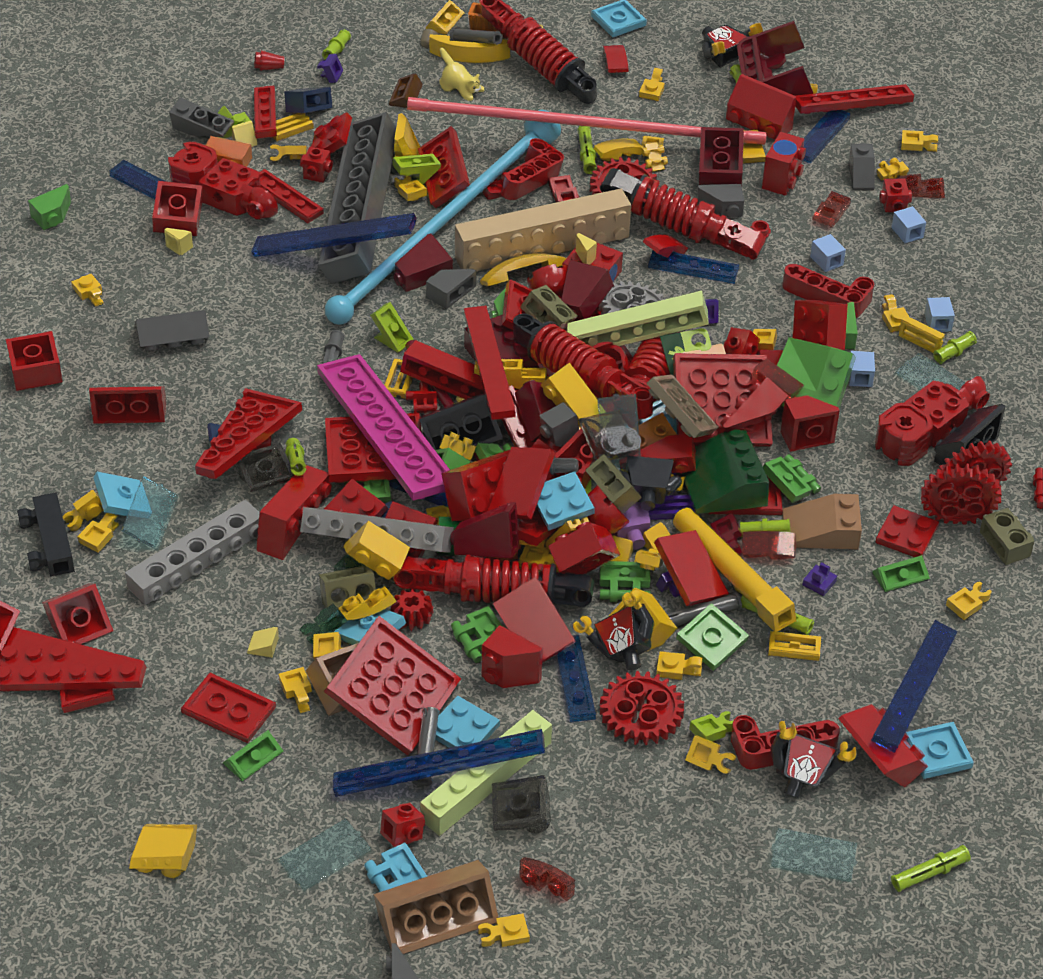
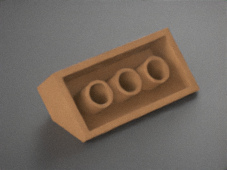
(437, 907)

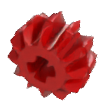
(415, 608)

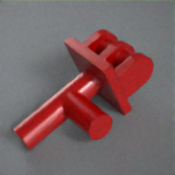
(423, 400)

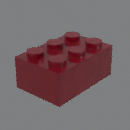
(721, 156)
(507, 346)

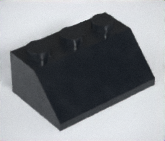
(466, 418)
(980, 426)

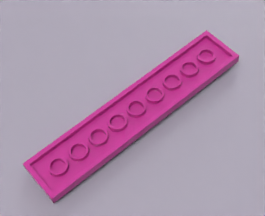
(385, 425)

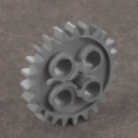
(628, 296)

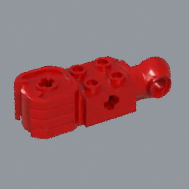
(223, 183)
(927, 417)

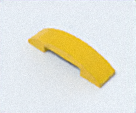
(469, 51)
(499, 273)

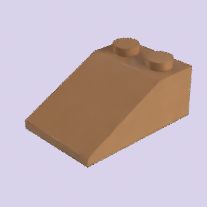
(826, 522)
(323, 671)

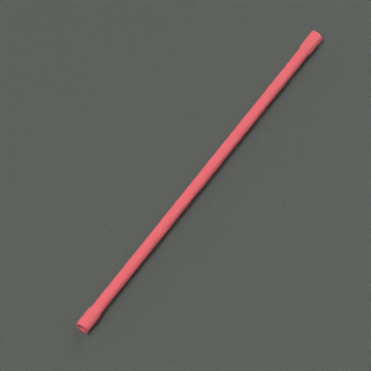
(424, 105)

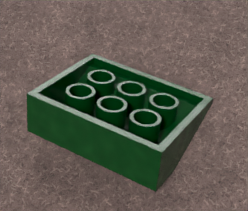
(727, 475)

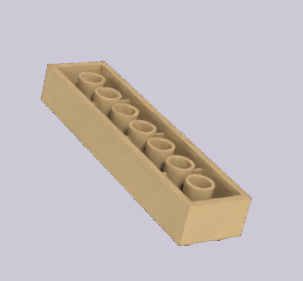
(542, 229)

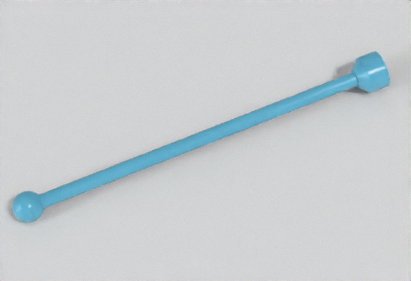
(340, 308)

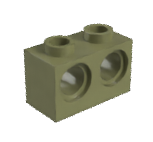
(547, 306)
(613, 483)
(1007, 536)
(347, 581)

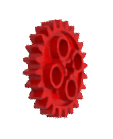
(627, 167)
(985, 456)
(961, 494)
(656, 717)

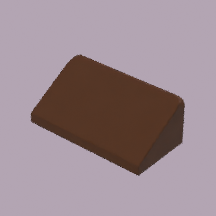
(406, 87)

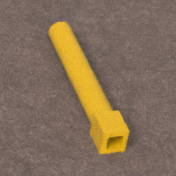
(770, 602)

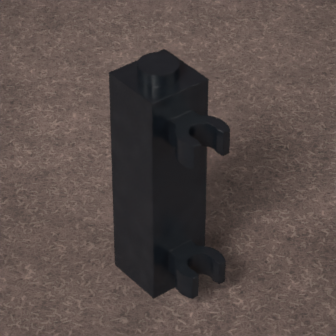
(53, 535)

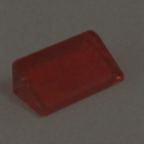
(778, 376)

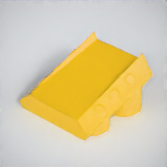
(405, 140)
(164, 848)

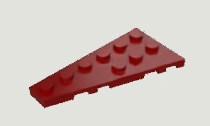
(244, 429)
(49, 663)

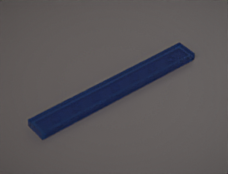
(334, 235)
(914, 686)
(438, 762)

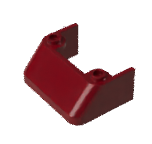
(767, 52)

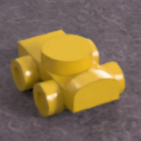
(654, 160)
(893, 170)
(463, 447)

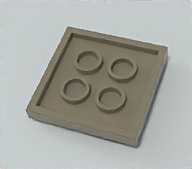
(681, 406)

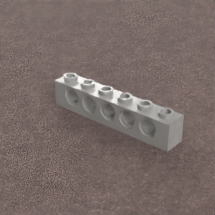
(347, 524)
(193, 552)

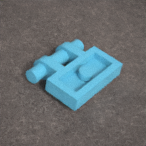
(397, 862)

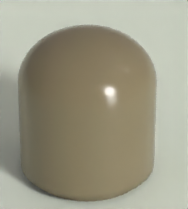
(425, 37)

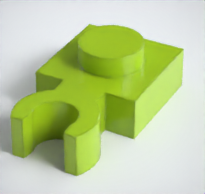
(711, 727)

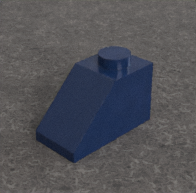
(308, 99)

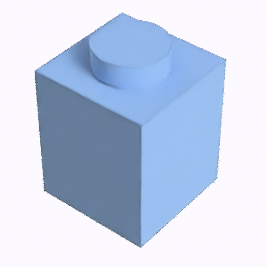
(908, 224)
(827, 253)
(939, 314)
(863, 369)

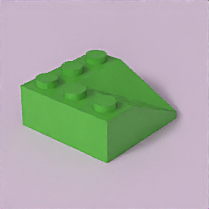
(818, 367)

